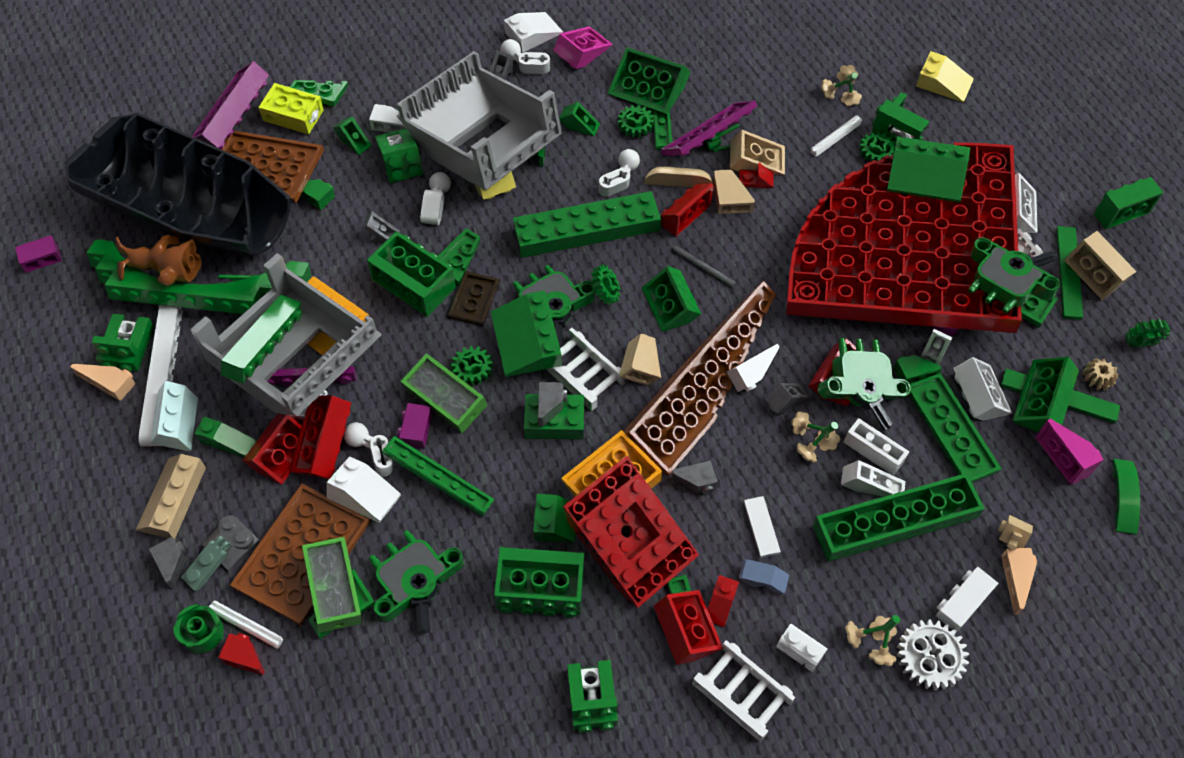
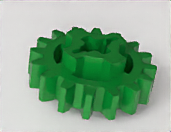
(635, 121)
(877, 146)
(605, 284)
(1147, 333)
(473, 367)

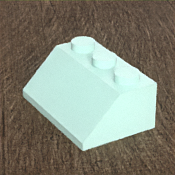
(174, 417)

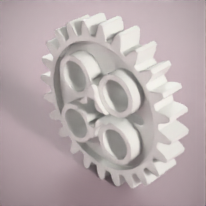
(914, 658)

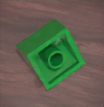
(551, 521)

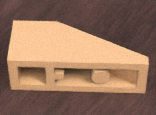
(107, 378)
(1019, 572)

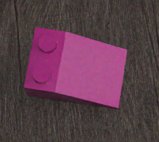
(580, 46)
(1070, 452)

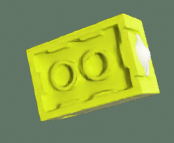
(291, 108)

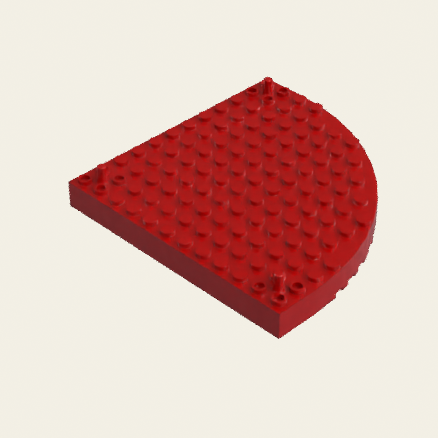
(906, 254)

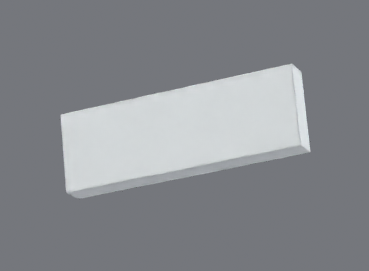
(761, 527)

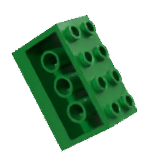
(412, 273)
(539, 582)

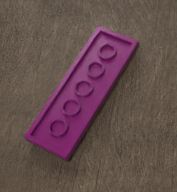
(708, 128)

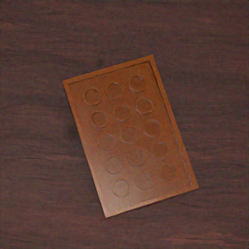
(281, 160)
(277, 570)

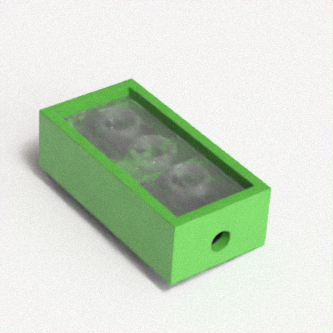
(444, 392)
(331, 584)

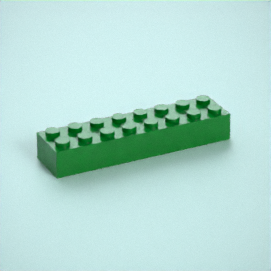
(586, 224)
(897, 517)

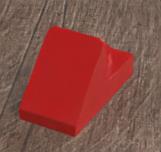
(757, 178)

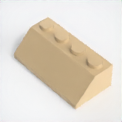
(172, 496)

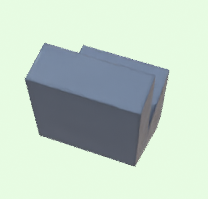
(762, 574)

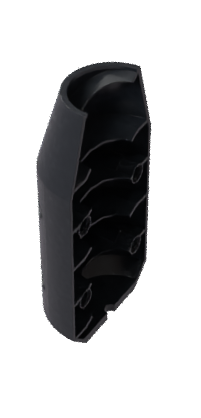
(179, 186)

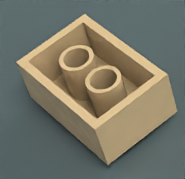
(1099, 265)

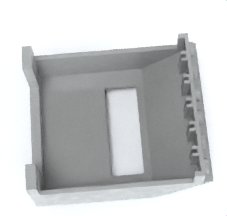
(463, 104)
(318, 315)

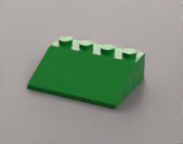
(648, 80)
(928, 169)
(526, 335)

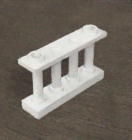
(576, 385)
(739, 712)

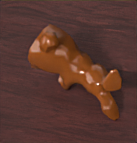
(174, 264)

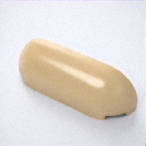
(677, 177)

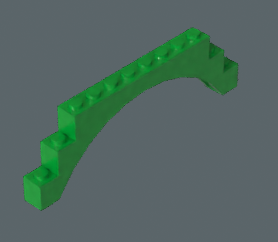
(144, 288)

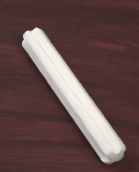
(835, 136)
(246, 624)

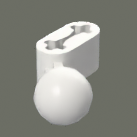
(529, 61)
(619, 179)
(434, 199)
(358, 435)

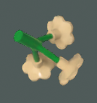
(846, 76)
(826, 436)
(882, 630)

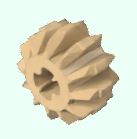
(1100, 374)

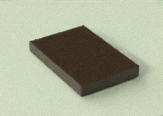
(474, 298)

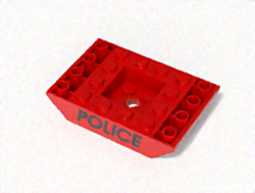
(655, 545)

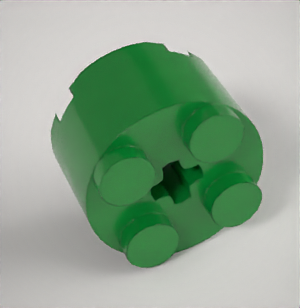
(189, 622)

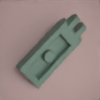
(206, 563)

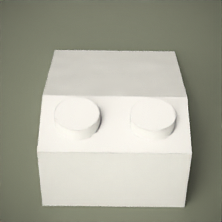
(531, 29)
(361, 490)

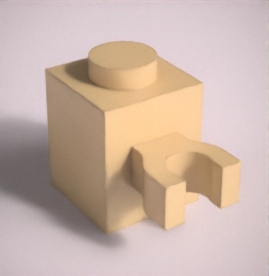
(1014, 532)

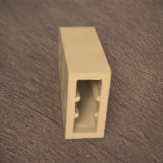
(731, 194)
(641, 361)

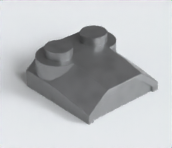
(238, 536)

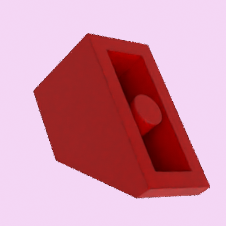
(722, 600)
(241, 653)

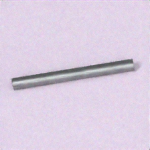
(700, 264)

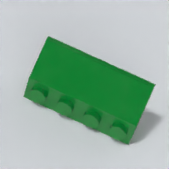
(1046, 392)

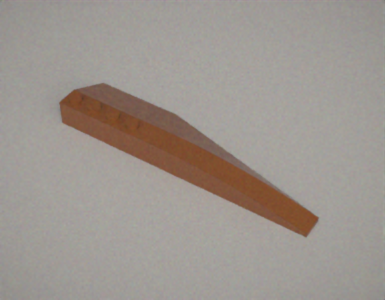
(690, 398)

